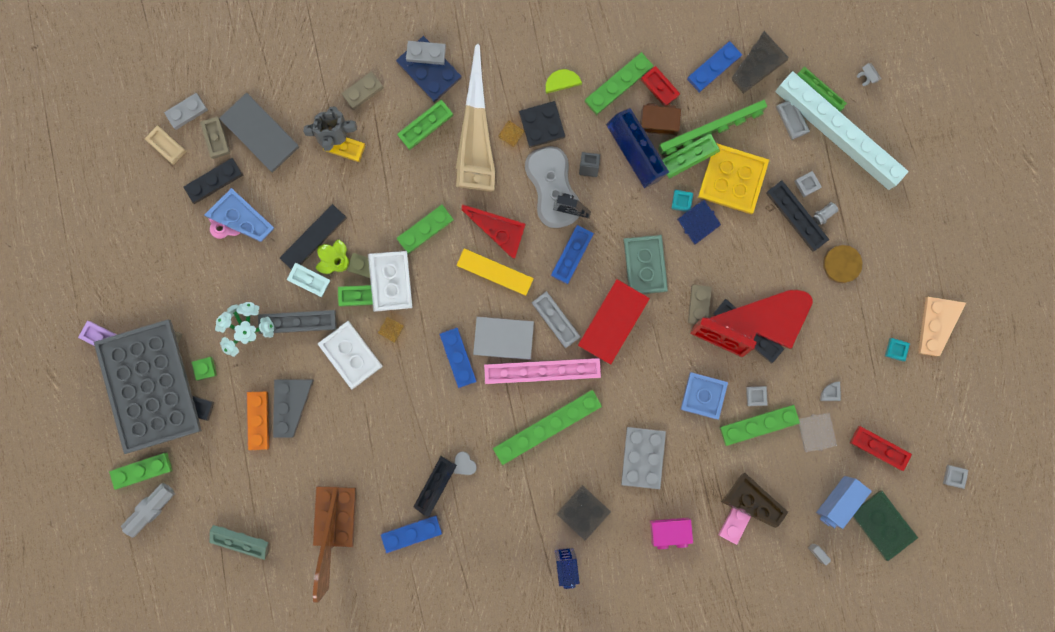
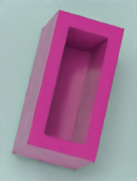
(671, 532)

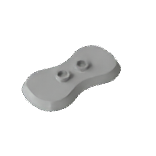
(549, 174)

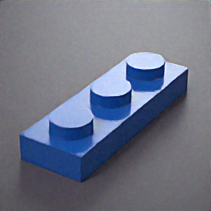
(714, 66)
(572, 254)
(458, 357)
(411, 534)

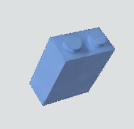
(843, 502)

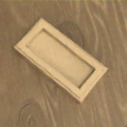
(165, 145)

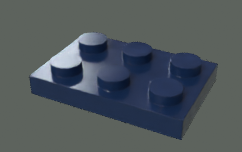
(431, 78)

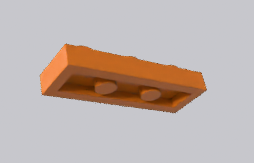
(258, 420)

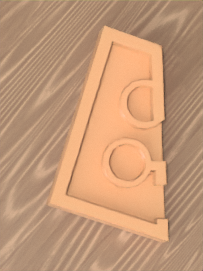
(937, 324)

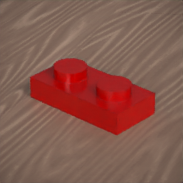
(660, 86)

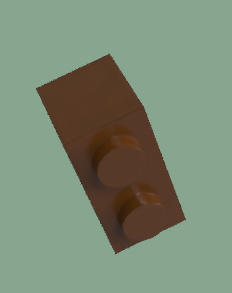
(660, 119)

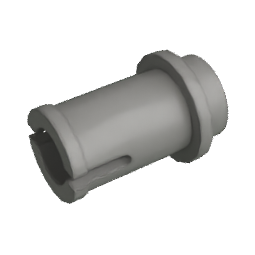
(821, 216)

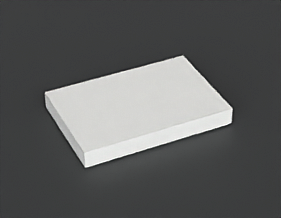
(390, 281)
(350, 355)

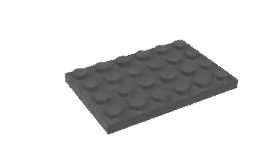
(147, 386)

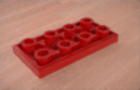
(613, 321)

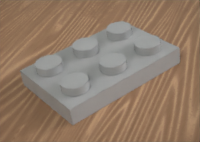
(643, 458)

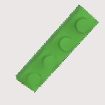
(619, 83)
(759, 425)

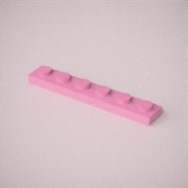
(542, 371)

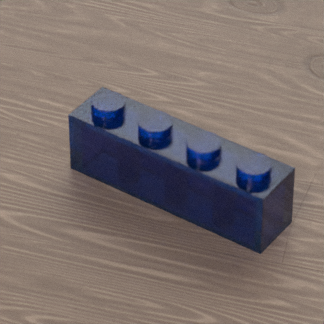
(637, 148)
(567, 568)

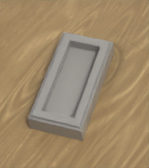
(792, 120)

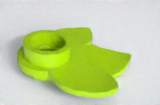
(330, 256)

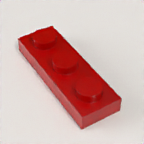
(880, 448)

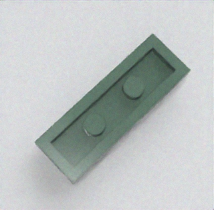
(239, 542)

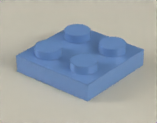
(704, 396)

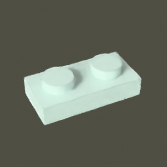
(308, 279)

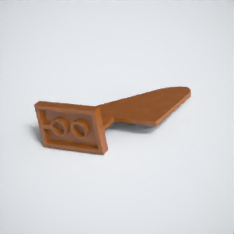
(332, 528)

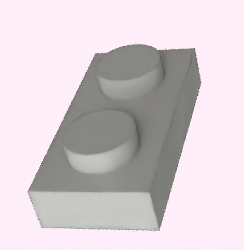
(426, 52)
(186, 111)

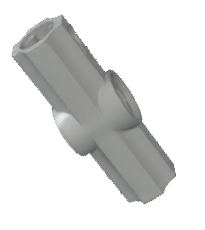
(147, 510)

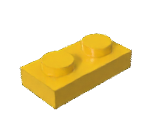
(349, 149)

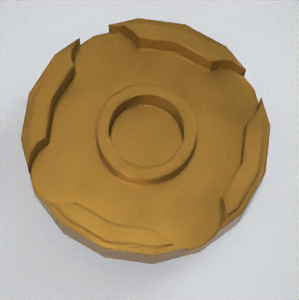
(842, 264)

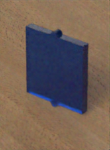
(699, 222)

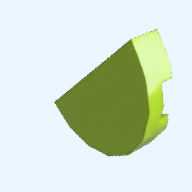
(562, 80)

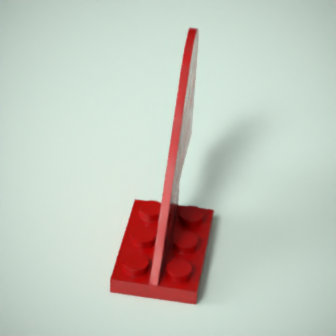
(774, 318)

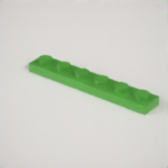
(720, 125)
(547, 427)

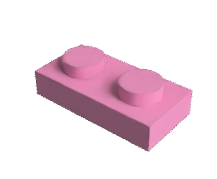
(734, 525)

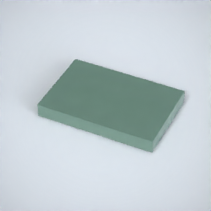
(645, 264)

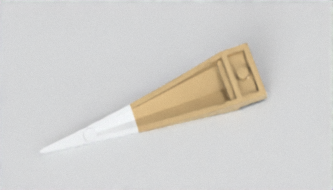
(475, 159)

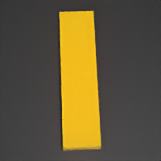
(495, 272)

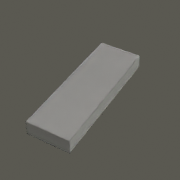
(556, 319)

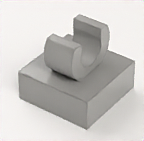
(871, 74)

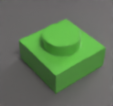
(204, 368)

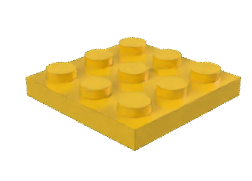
(733, 179)

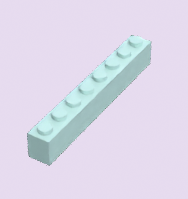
(841, 131)

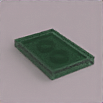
(884, 525)

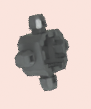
(324, 136)

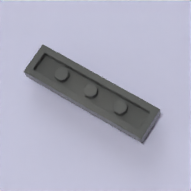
(302, 321)

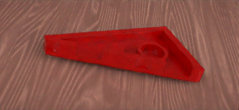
(502, 230)

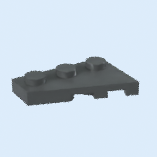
(288, 406)

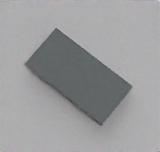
(259, 132)

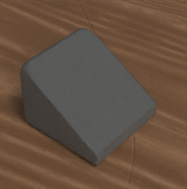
(589, 164)

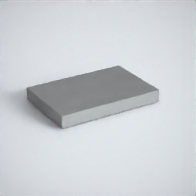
(503, 338)

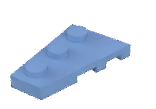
(239, 216)

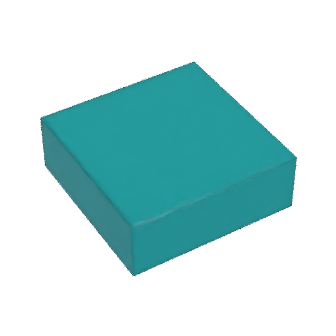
(681, 200)
(897, 349)

